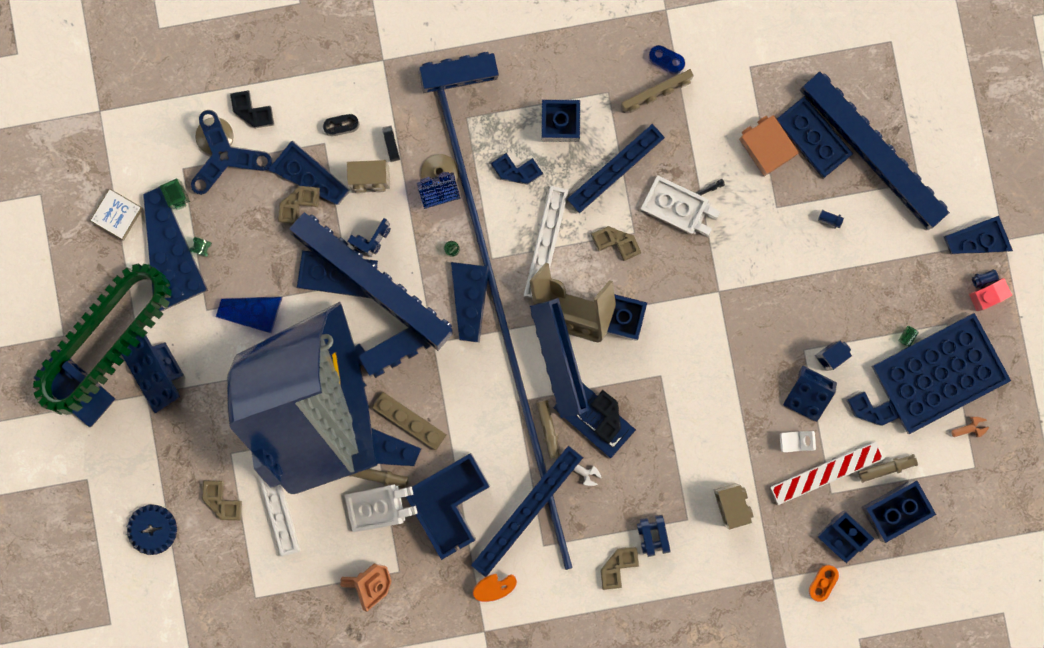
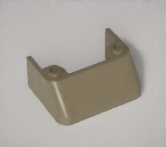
(582, 316)

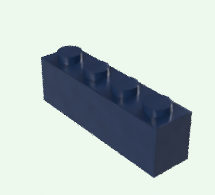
(458, 72)
(392, 352)

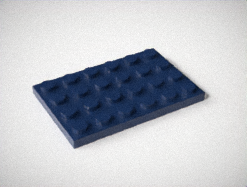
(941, 373)

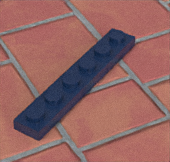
(615, 168)

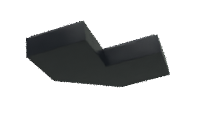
(256, 117)
(611, 423)

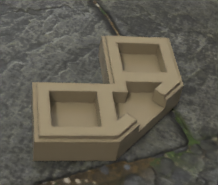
(290, 206)
(610, 236)
(213, 498)
(611, 570)

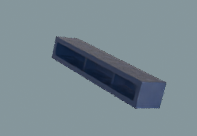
(559, 358)

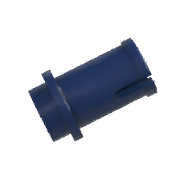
(831, 219)
(985, 278)

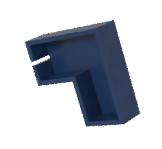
(438, 503)

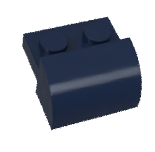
(845, 536)

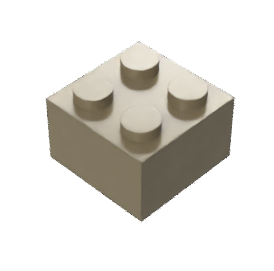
(368, 176)
(733, 505)

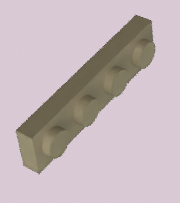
(664, 88)
(409, 421)

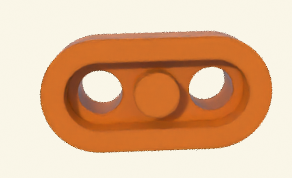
(824, 583)

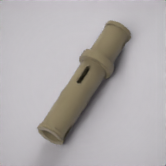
(548, 429)
(896, 465)
(386, 478)

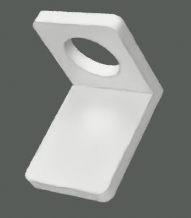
(796, 441)

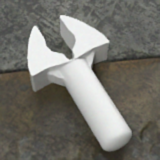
(584, 472)

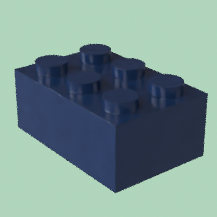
(898, 510)

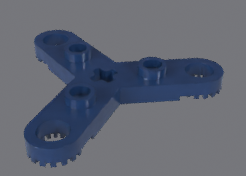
(219, 142)

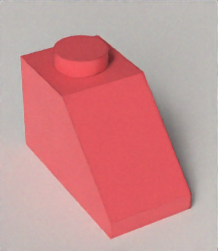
(990, 295)

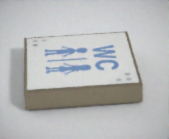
(116, 214)

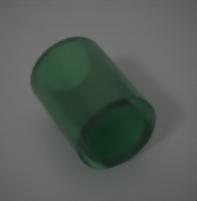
(908, 336)

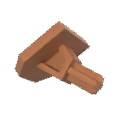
(370, 585)

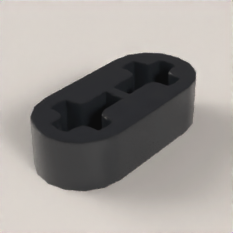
(340, 120)
(391, 143)

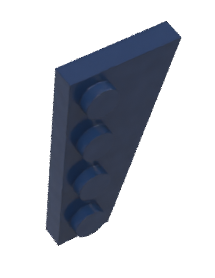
(304, 170)

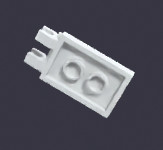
(678, 207)
(378, 507)

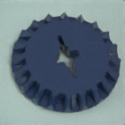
(161, 538)

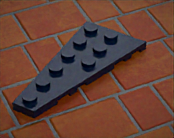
(170, 250)

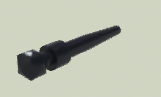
(712, 187)

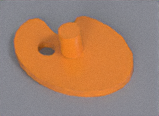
(490, 588)

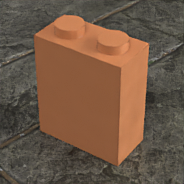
(768, 145)

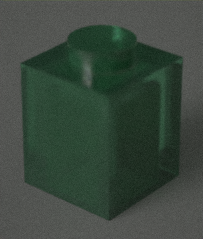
(175, 194)

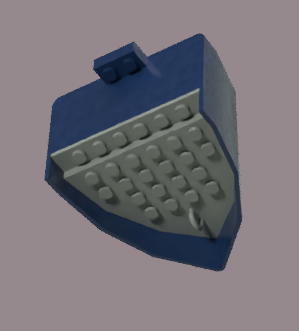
(295, 411)

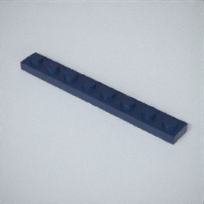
(527, 511)

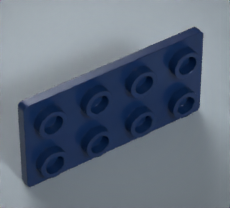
(154, 372)
(65, 384)

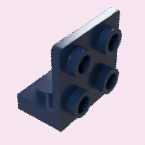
(374, 245)
(810, 394)

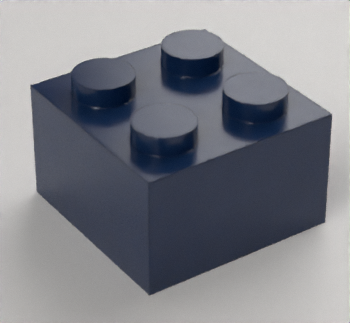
(560, 121)
(627, 318)

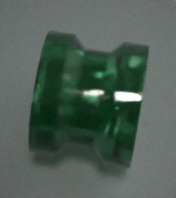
(200, 246)

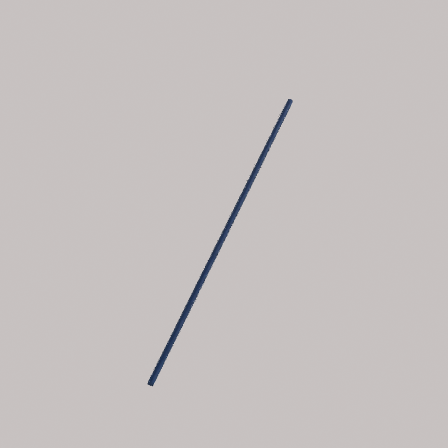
(503, 323)

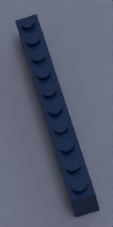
(874, 150)
(371, 281)

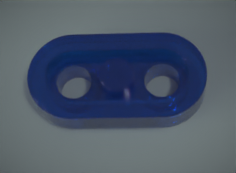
(665, 61)

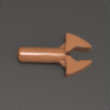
(971, 428)

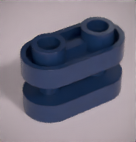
(645, 528)

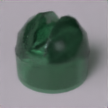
(449, 246)

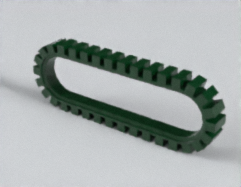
(92, 321)

